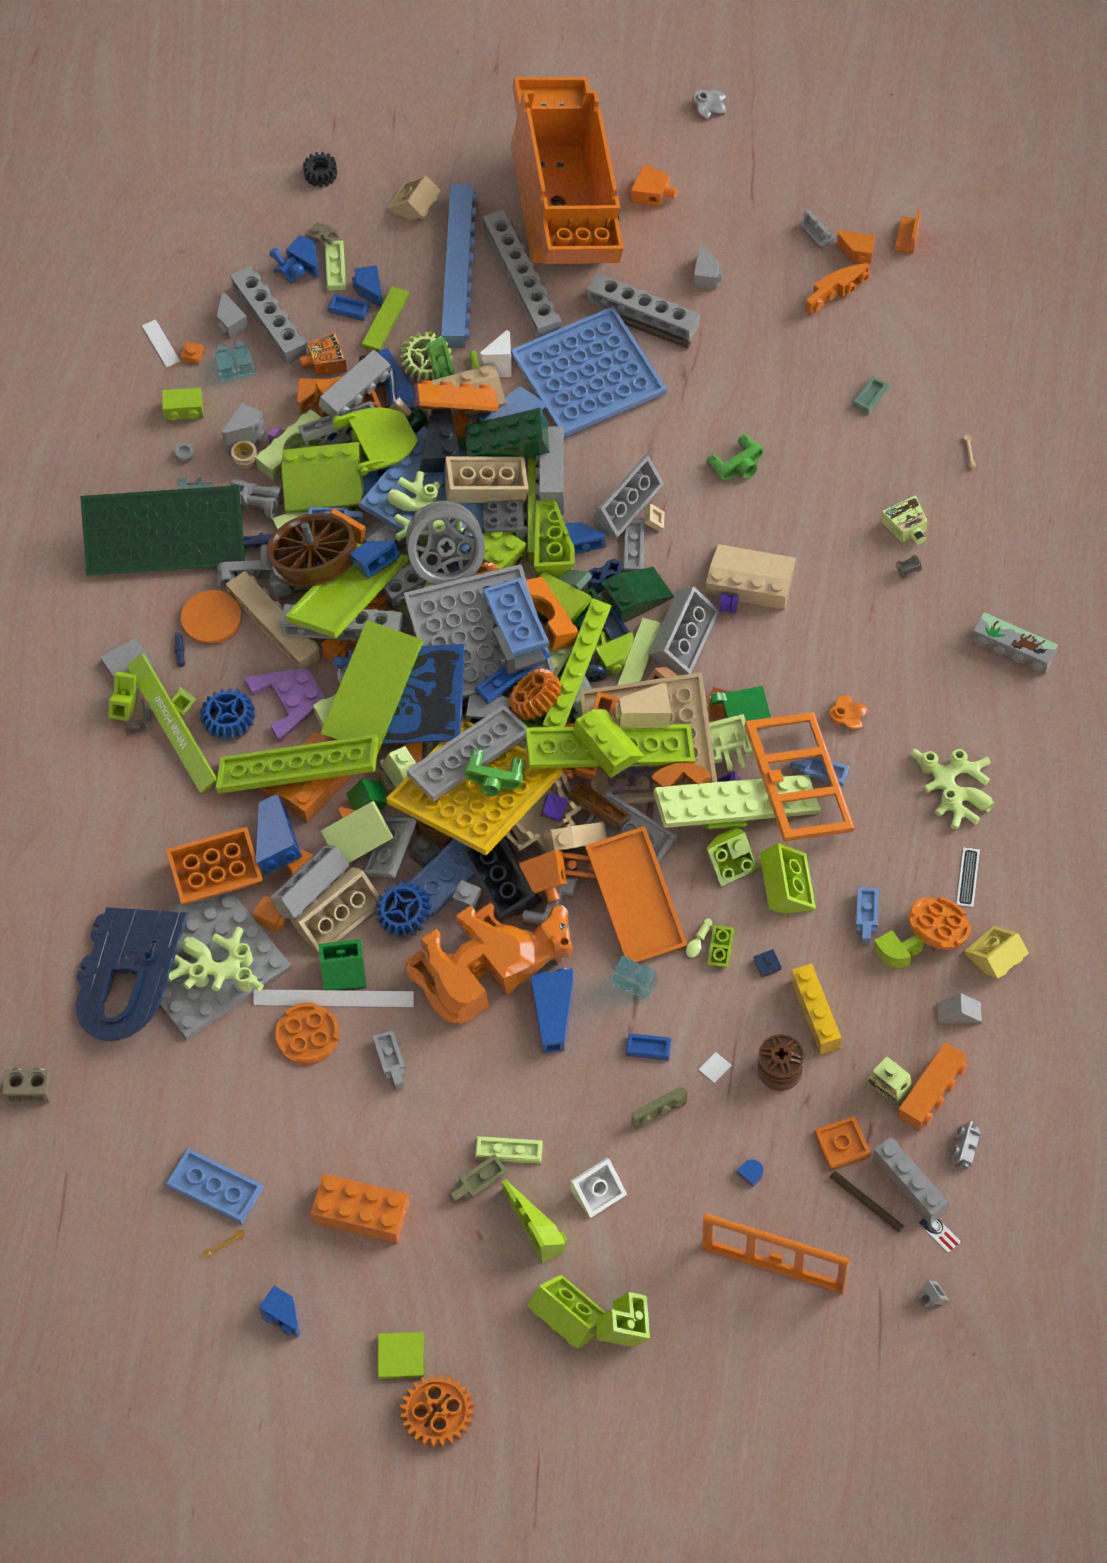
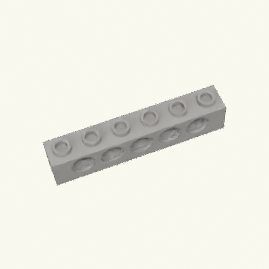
(643, 306)
(269, 315)
(353, 631)

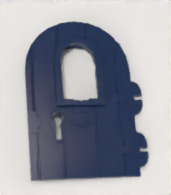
(125, 946)

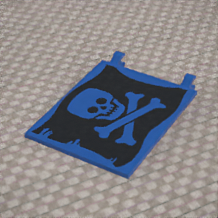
(431, 699)

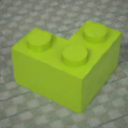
(626, 1322)

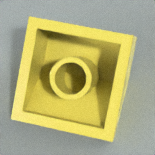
(997, 951)

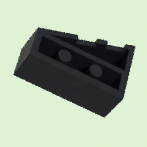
(439, 441)

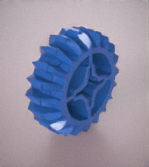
(227, 721)
(420, 903)

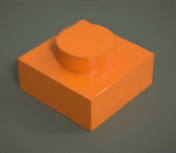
(192, 352)

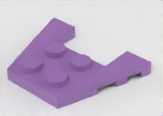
(296, 693)

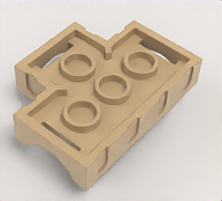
(532, 826)

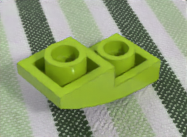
(721, 946)

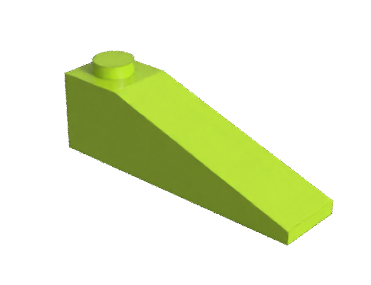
(553, 546)
(540, 1230)

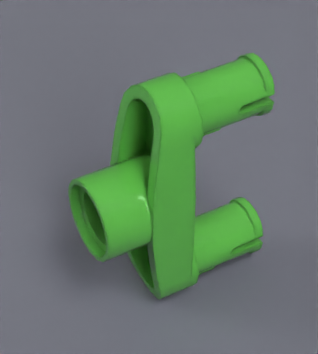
(740, 464)
(491, 778)

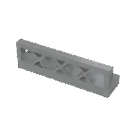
(324, 427)

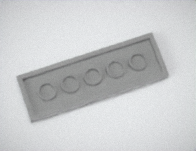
(446, 766)

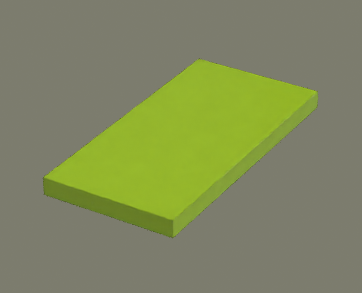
(336, 603)
(372, 683)

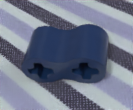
(600, 574)

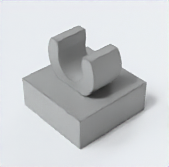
(935, 1294)

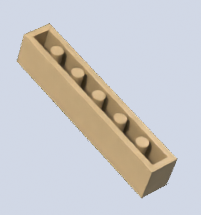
(267, 615)

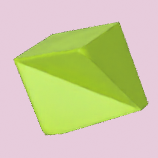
(182, 700)

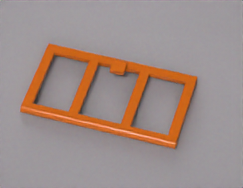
(771, 777)
(774, 1262)

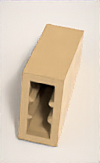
(644, 708)

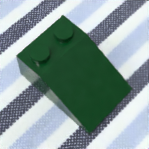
(635, 592)

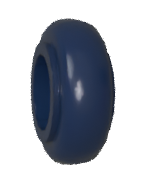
(595, 673)

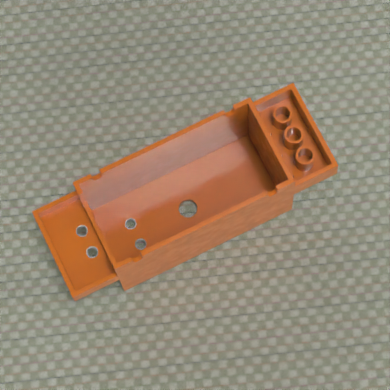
(565, 128)

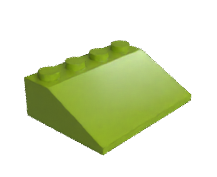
(322, 476)

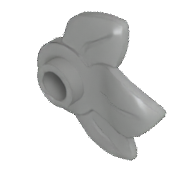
(709, 103)

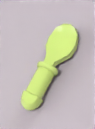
(694, 946)

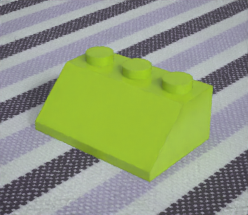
(606, 741)
(787, 880)
(566, 1310)

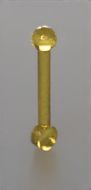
(239, 1235)

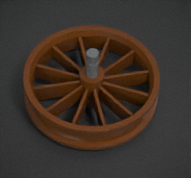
(311, 549)

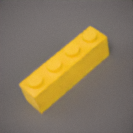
(816, 1009)

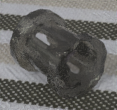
(908, 566)

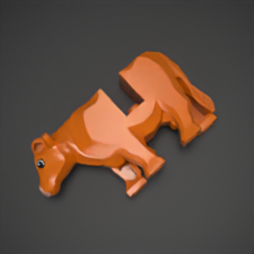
(500, 949)

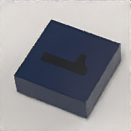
(767, 963)

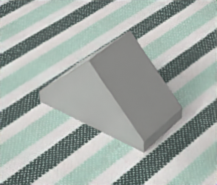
(959, 1010)

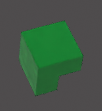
(366, 792)

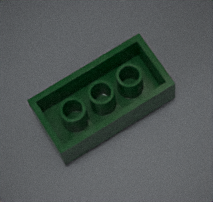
(509, 436)

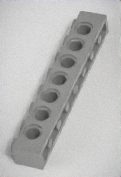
(521, 273)

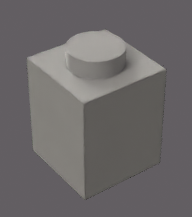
(466, 896)

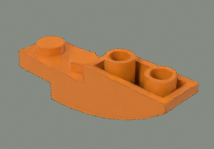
(839, 282)

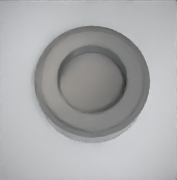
(184, 452)

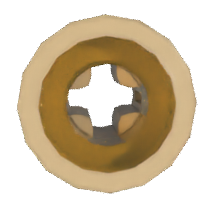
(249, 454)

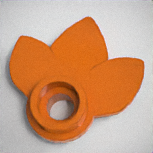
(847, 712)

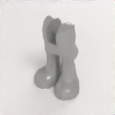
(269, 505)

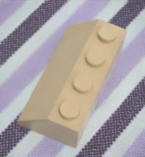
(479, 376)
(485, 479)
(337, 909)

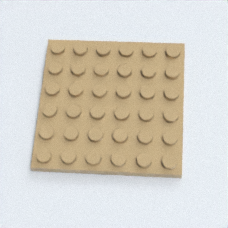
(687, 706)

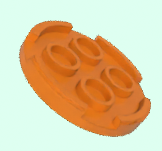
(211, 617)
(939, 923)
(307, 1033)

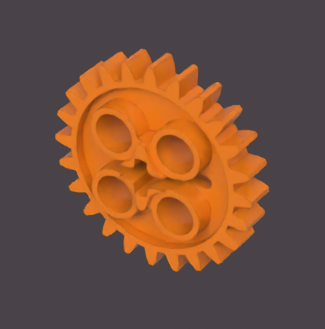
(420, 1400)

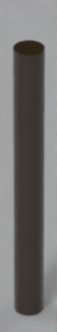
(656, 332)
(869, 1203)

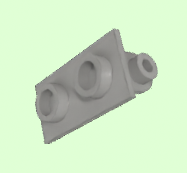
(816, 229)
(966, 1136)

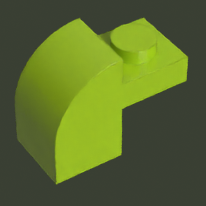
(124, 697)
(895, 953)

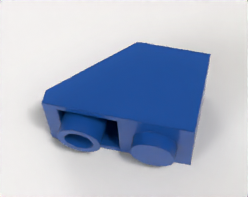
(281, 1310)

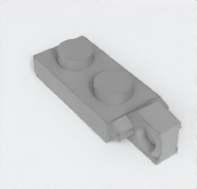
(390, 1057)

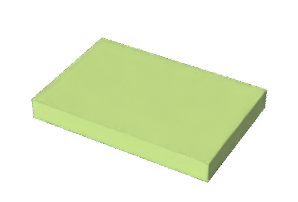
(358, 832)

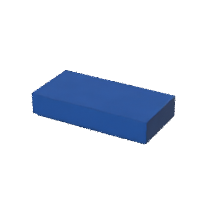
(349, 307)
(648, 1046)

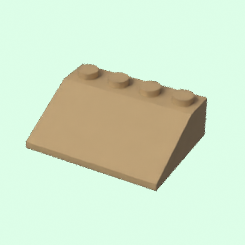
(751, 575)

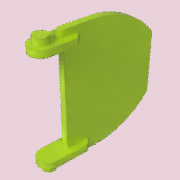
(382, 435)

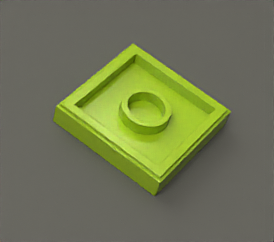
(400, 1355)

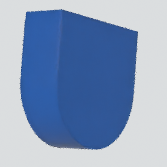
(751, 1171)

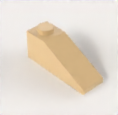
(574, 836)

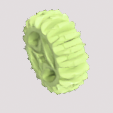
(418, 355)

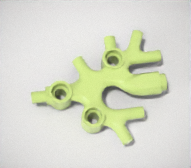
(425, 496)
(953, 794)
(199, 972)

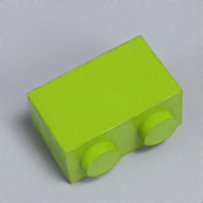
(182, 404)

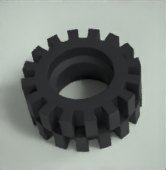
(320, 161)

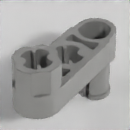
(259, 569)
(537, 918)

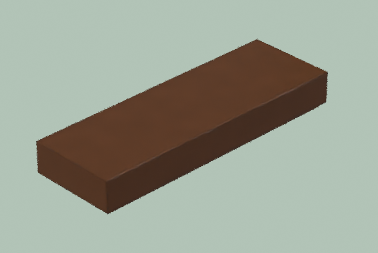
(599, 806)

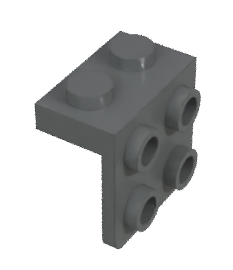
(505, 518)
(506, 657)

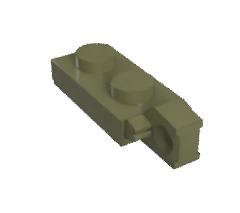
(478, 1178)

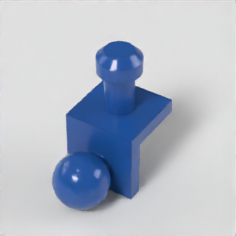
(288, 266)

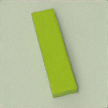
(385, 319)

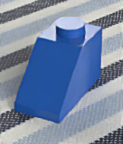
(305, 254)
(368, 284)
(585, 537)
(374, 556)

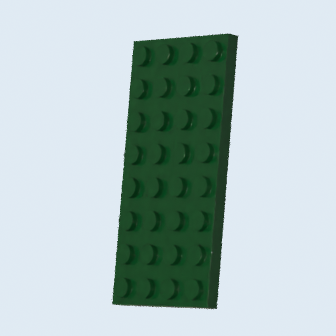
(162, 529)

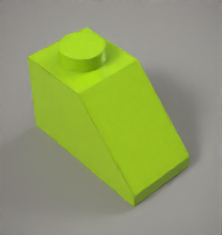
(615, 653)

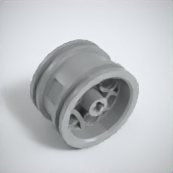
(436, 538)

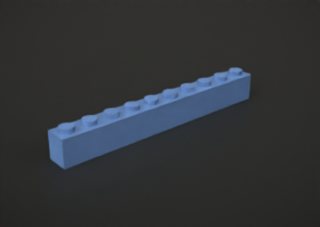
(458, 265)

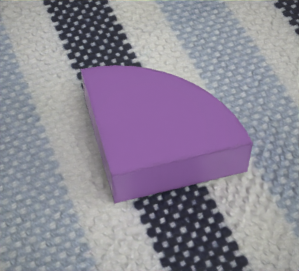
(275, 433)

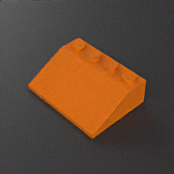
(455, 398)
(308, 797)
(214, 865)

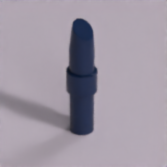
(179, 650)

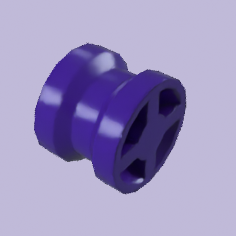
(728, 603)

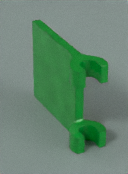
(748, 701)

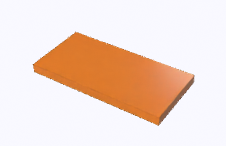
(636, 895)

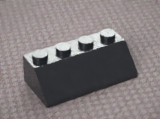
(502, 879)

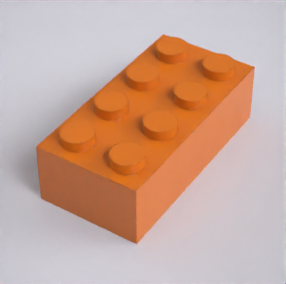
(360, 1208)

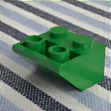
(342, 965)

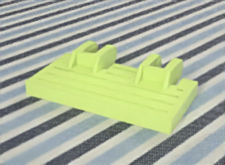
(728, 738)

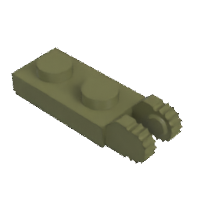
(660, 1106)

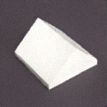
(500, 354)
(597, 1188)

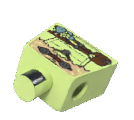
(906, 520)
(889, 1080)

